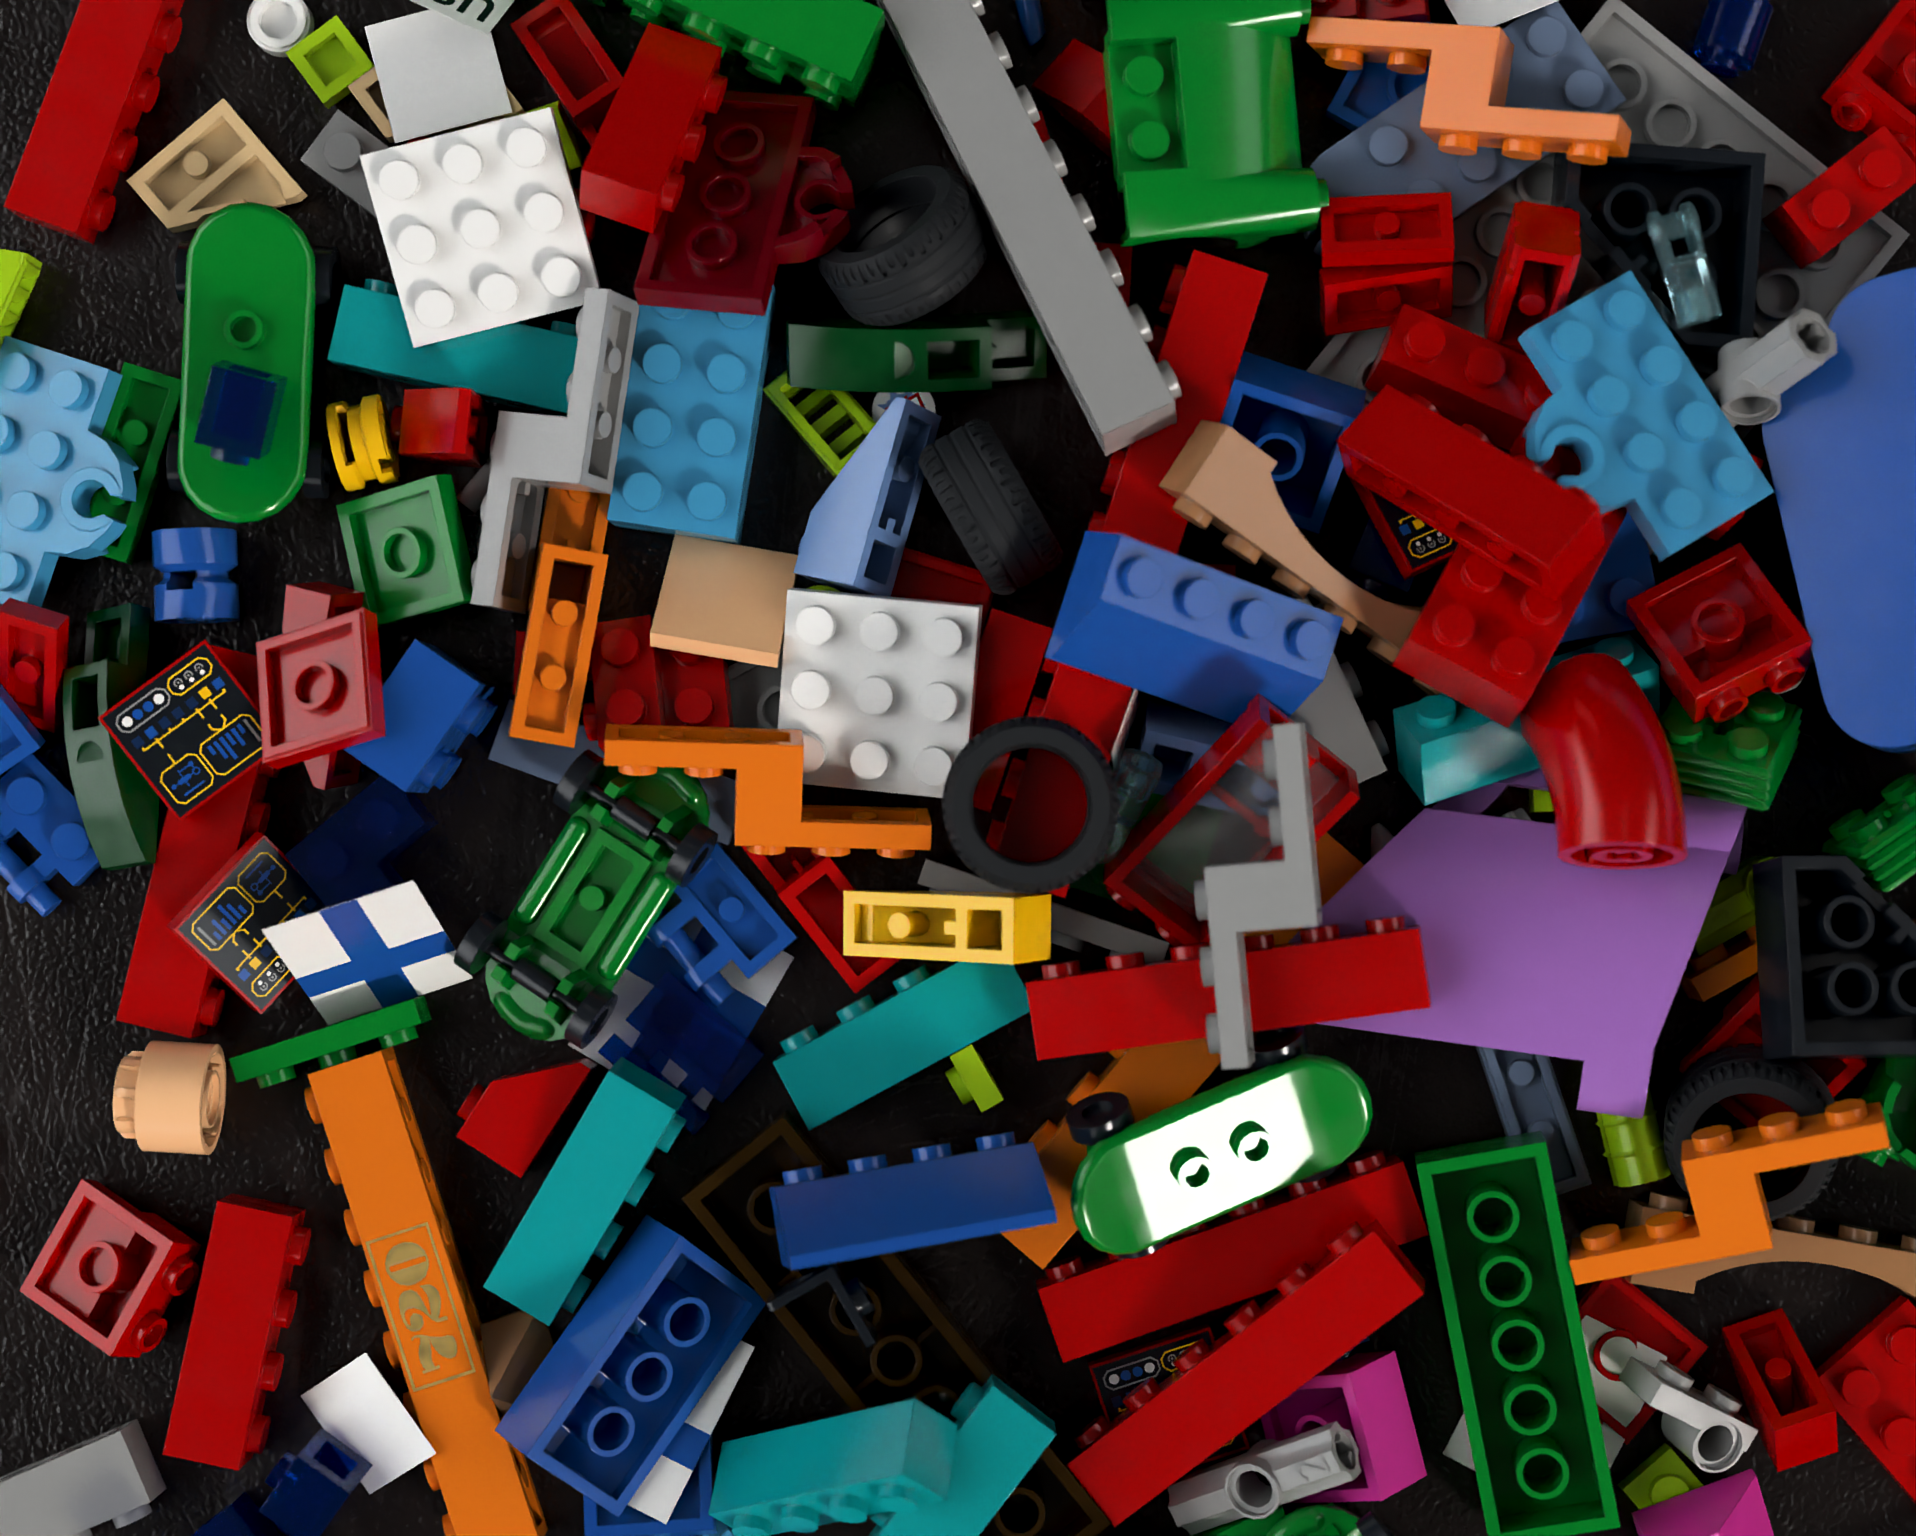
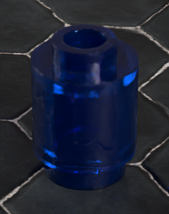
(1731, 35)

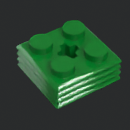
(1736, 758)
(1882, 839)

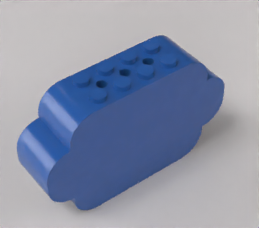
(1849, 510)

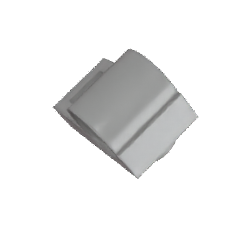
(1695, 1421)

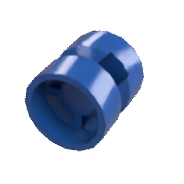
(192, 553)

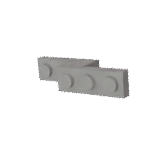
(554, 451)
(1259, 896)

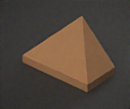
(512, 1353)

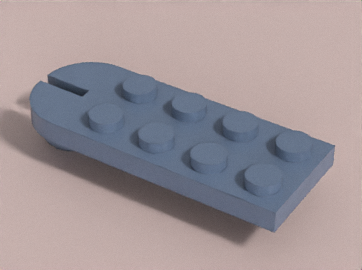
(1394, 156)

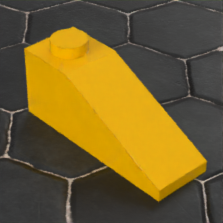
(948, 925)

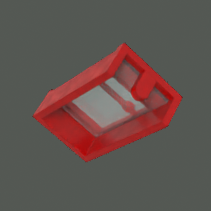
(1218, 818)

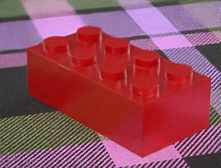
(1489, 633)

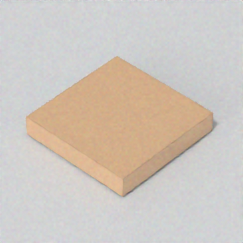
(724, 601)

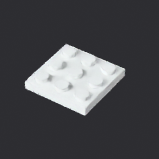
(481, 226)
(879, 688)

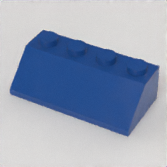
(1188, 630)
(910, 1203)
(631, 1365)

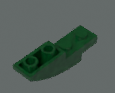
(915, 355)
(110, 792)

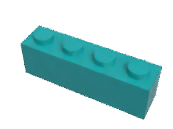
(502, 364)
(1454, 749)
(897, 1036)
(585, 1192)
(993, 1451)
(834, 1470)

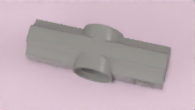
(1759, 370)
(1292, 1466)

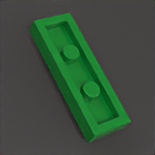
(141, 423)
(332, 1043)

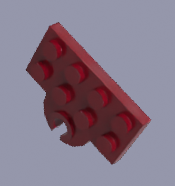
(746, 208)

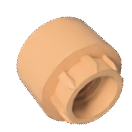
(171, 1097)

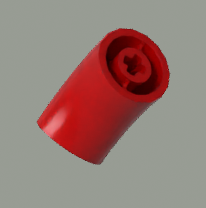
(1605, 767)

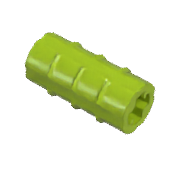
(1634, 1147)

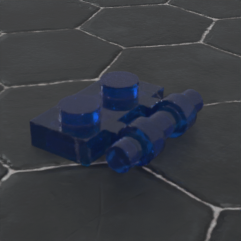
(693, 1038)

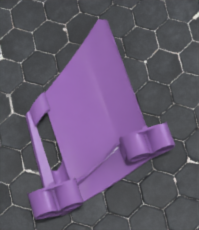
(1540, 947)

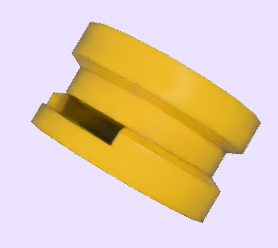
(362, 442)

